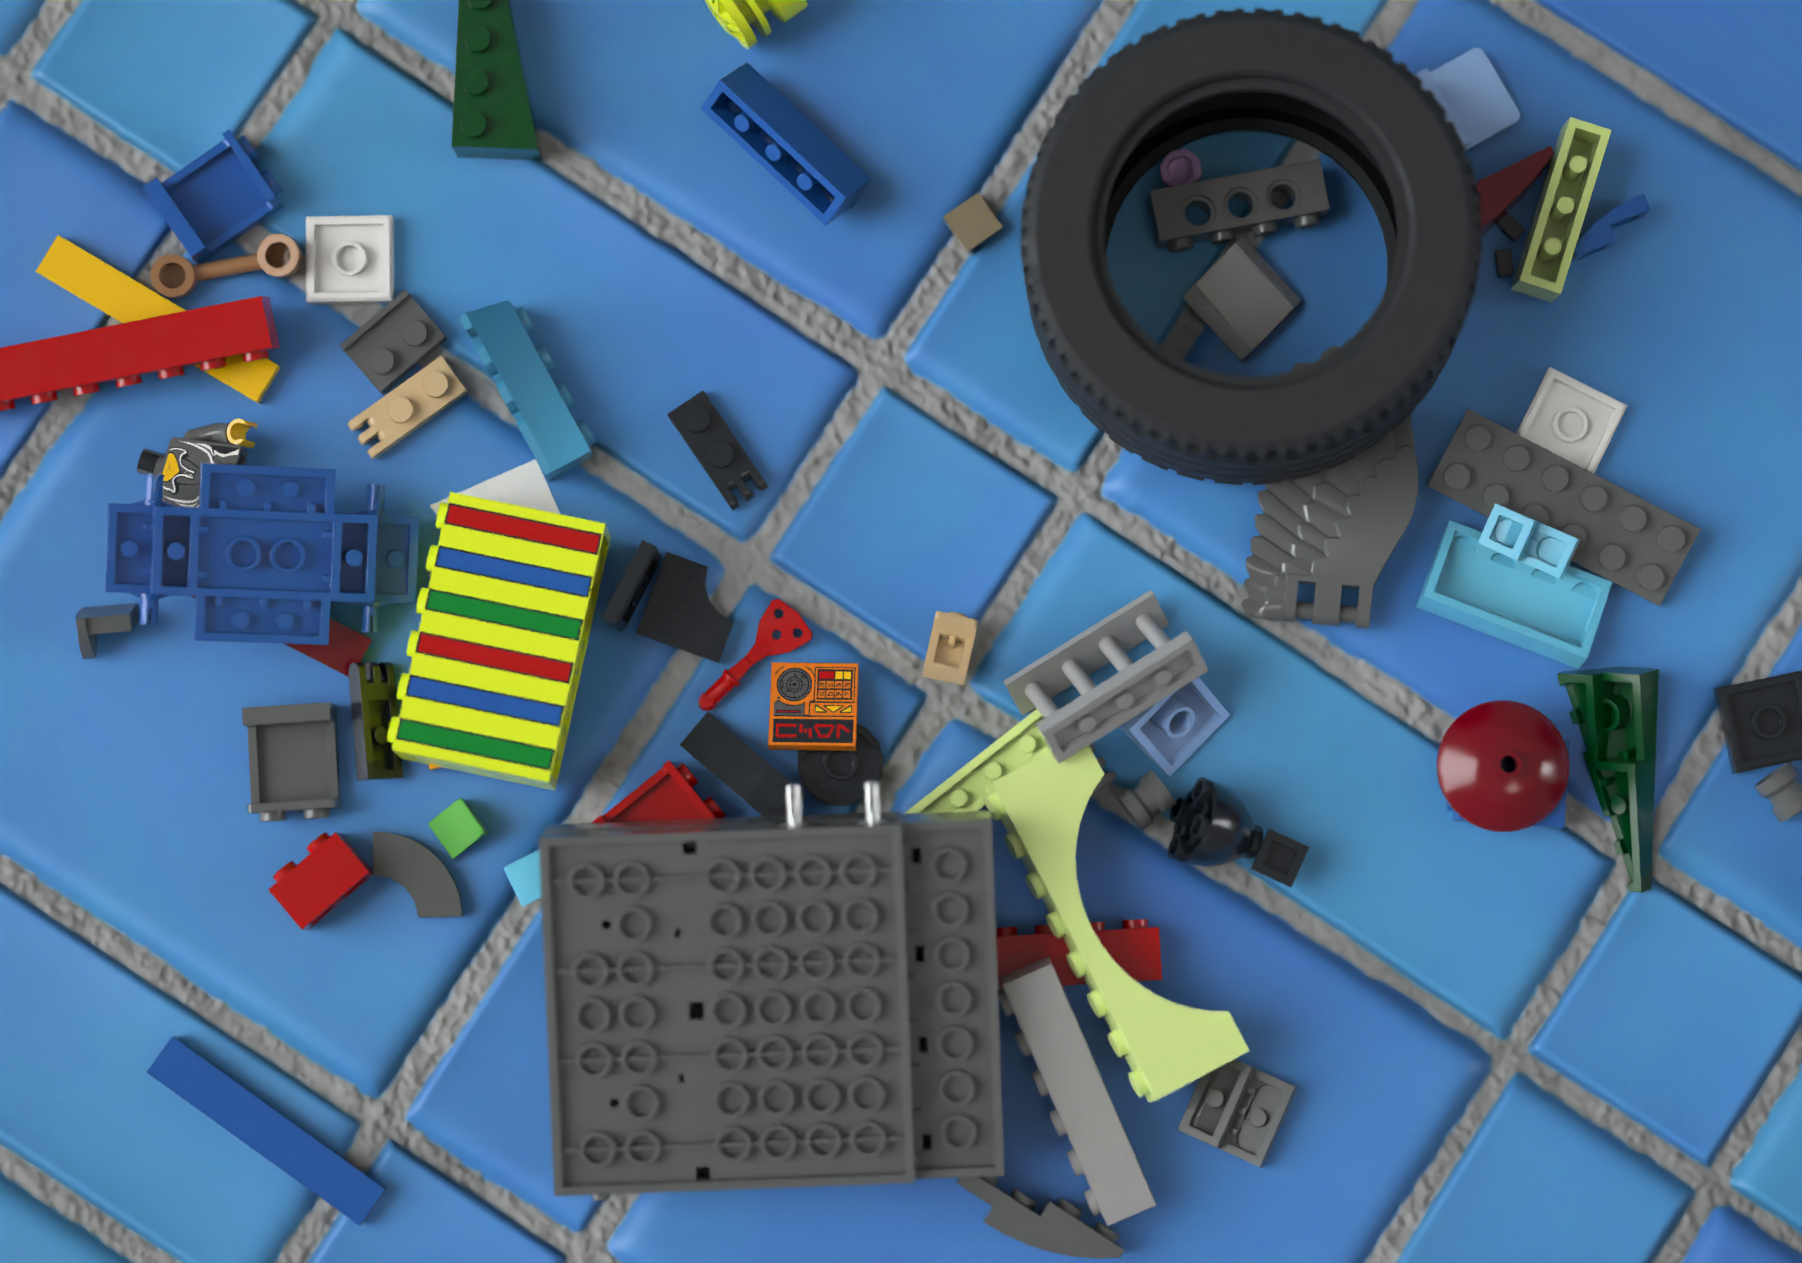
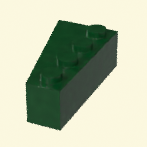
(490, 86)

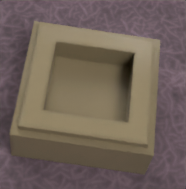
(972, 223)

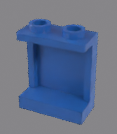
(216, 197)

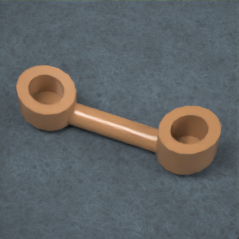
(177, 276)

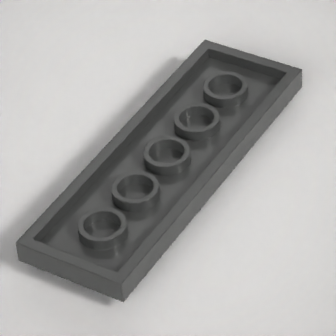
(1617, 530)

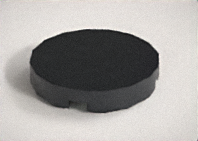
(840, 775)

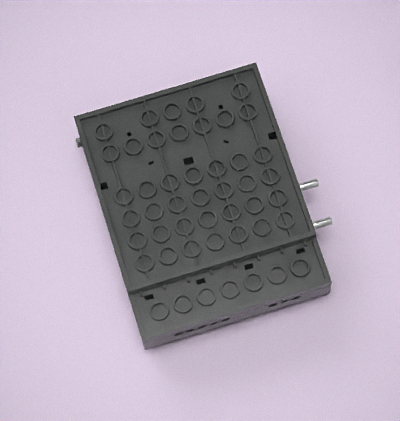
(771, 1000)

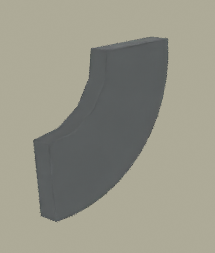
(419, 872)

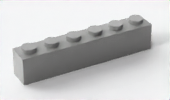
(1077, 1091)

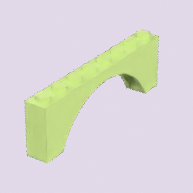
(1158, 1038)

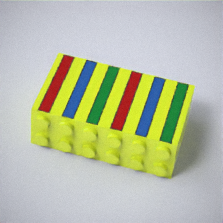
(500, 640)

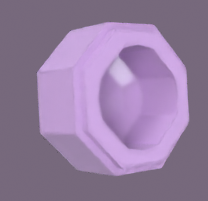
(1180, 168)

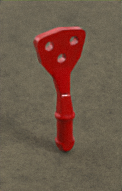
(764, 646)

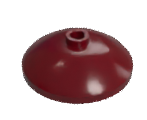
(1472, 772)

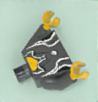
(184, 456)

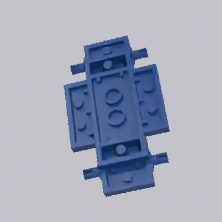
(262, 554)

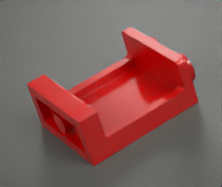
(664, 797)

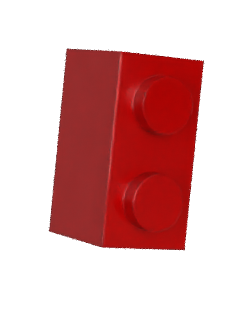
(320, 879)

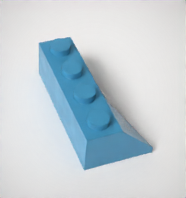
(528, 388)

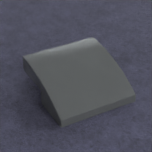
(1238, 1110)

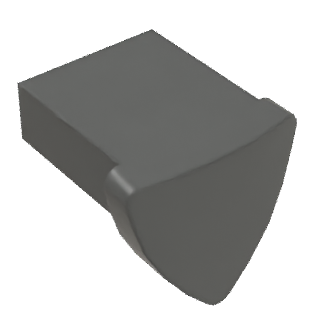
(102, 620)

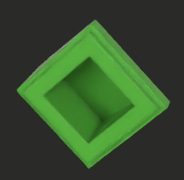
(458, 828)

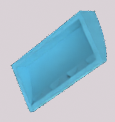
(1513, 598)

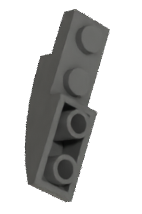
(1052, 1229)

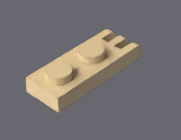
(408, 406)

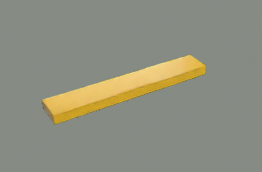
(131, 301)

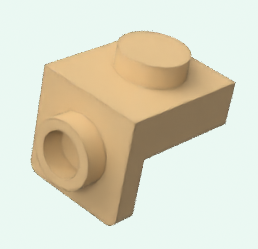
(950, 647)

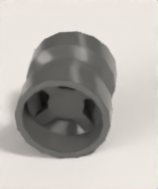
(1782, 791)
(1146, 800)

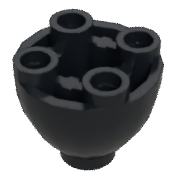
(1212, 827)

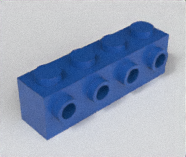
(785, 143)

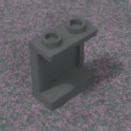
(293, 760)

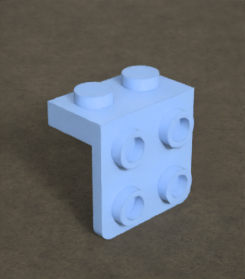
(1471, 97)

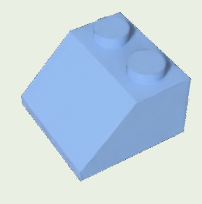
(1176, 725)

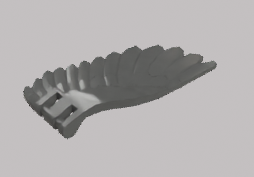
(1332, 532)

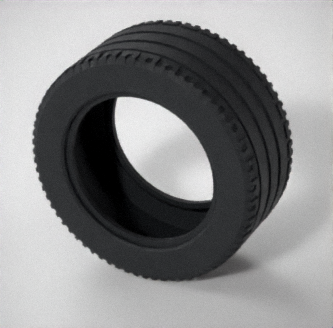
(1276, 79)

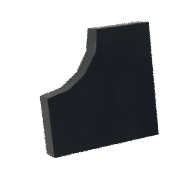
(682, 613)

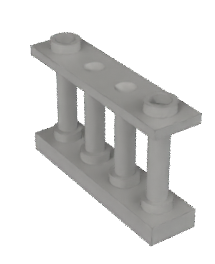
(1117, 698)

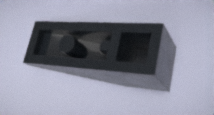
(738, 766)

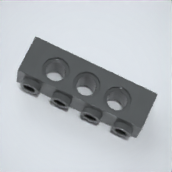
(1301, 181)

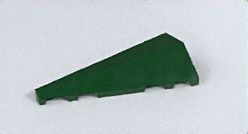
(1619, 731)

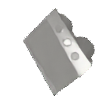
(1241, 299)

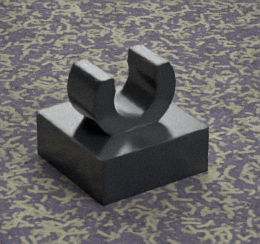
(1279, 858)

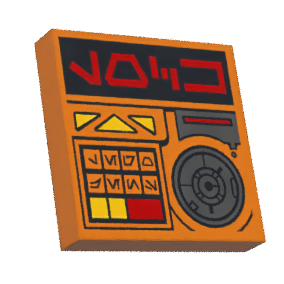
(813, 706)

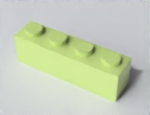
(1561, 209)

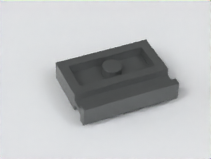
(393, 342)

